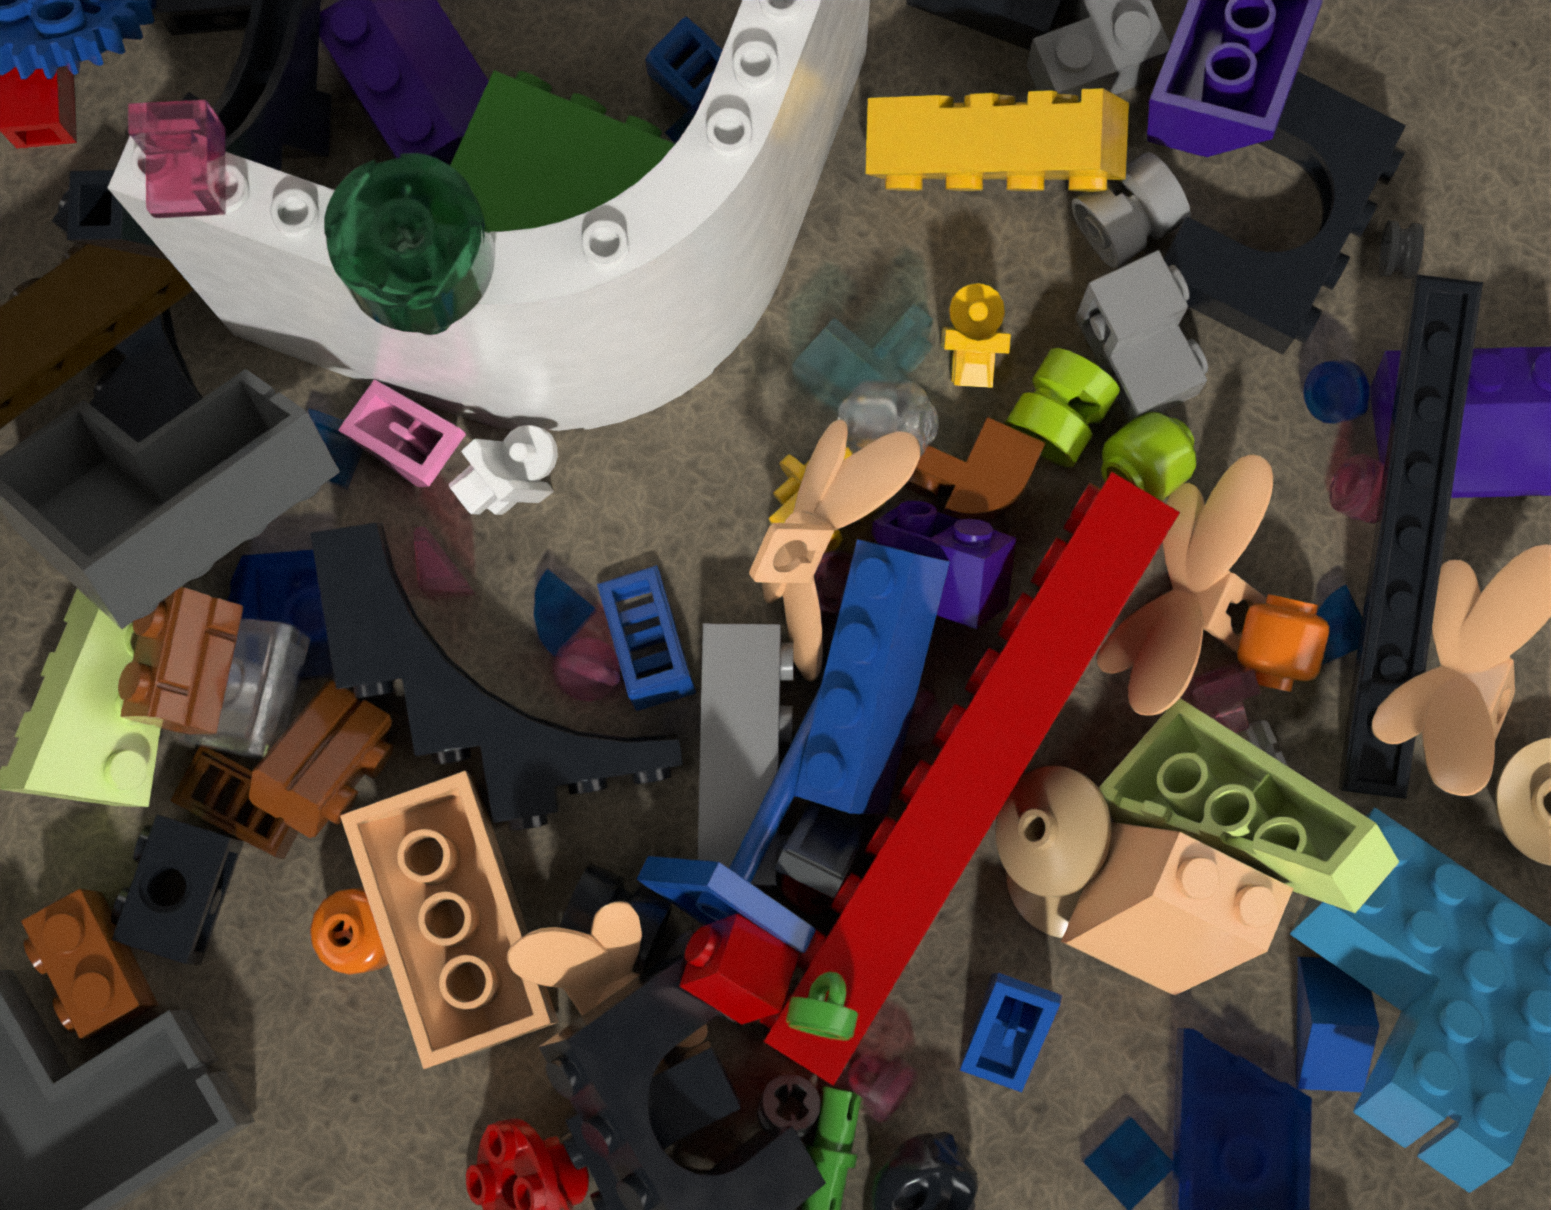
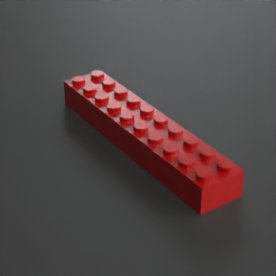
(979, 761)

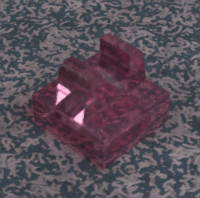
(1222, 693)

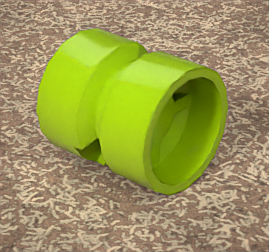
(1065, 401)

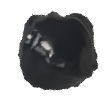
(926, 1175)

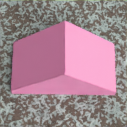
(401, 434)

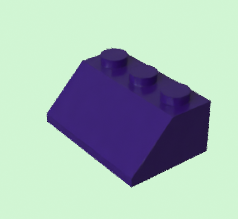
(405, 72)
(1229, 73)
(1503, 425)

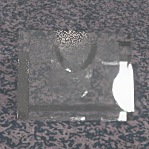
(258, 689)

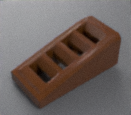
(280, 835)

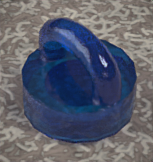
(1336, 391)

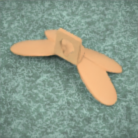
(829, 498)
(1199, 550)
(1471, 691)
(587, 964)

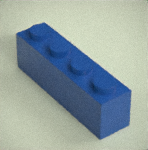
(871, 679)

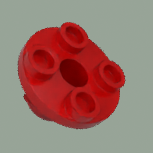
(524, 1171)

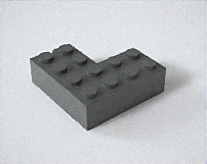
(159, 512)
(112, 1123)

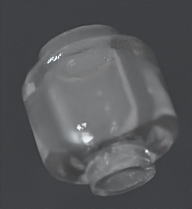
(886, 408)

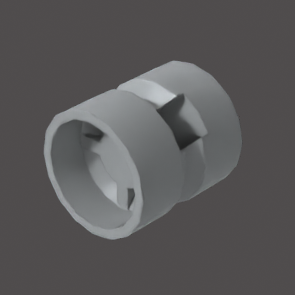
(1131, 209)

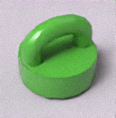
(820, 1017)

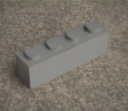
(741, 737)

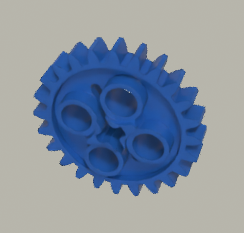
(66, 32)

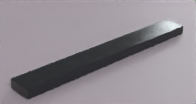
(1410, 523)

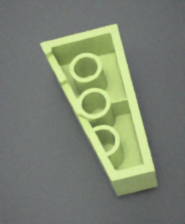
(74, 734)
(1250, 806)

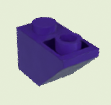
(978, 558)

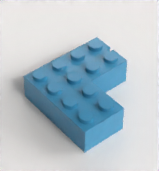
(1471, 1003)

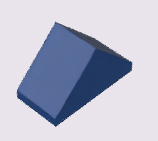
(1333, 1028)
(1009, 1031)

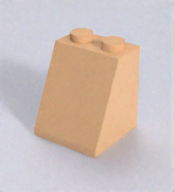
(1174, 909)

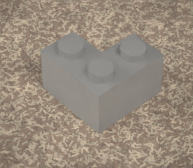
(1106, 47)
(1137, 337)

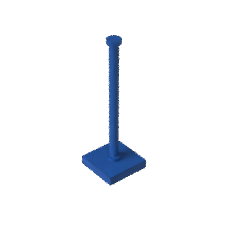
(713, 891)

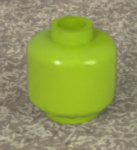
(1151, 454)

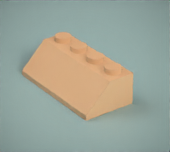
(446, 918)

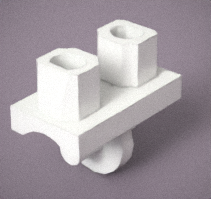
(506, 471)

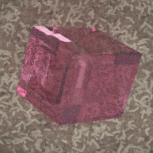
(182, 157)

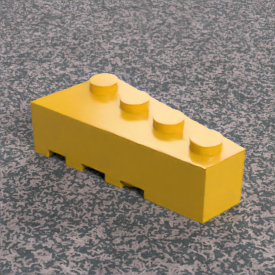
(998, 139)

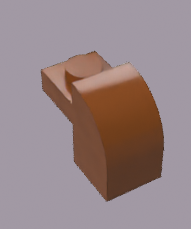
(988, 480)

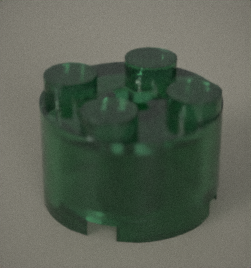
(401, 202)

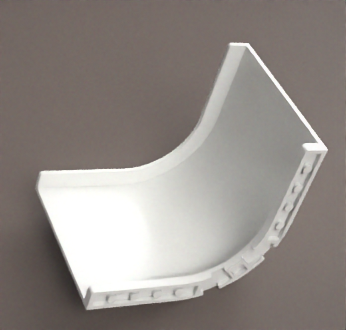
(582, 312)

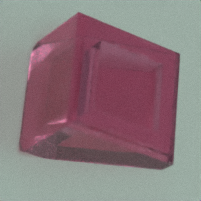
(435, 571)

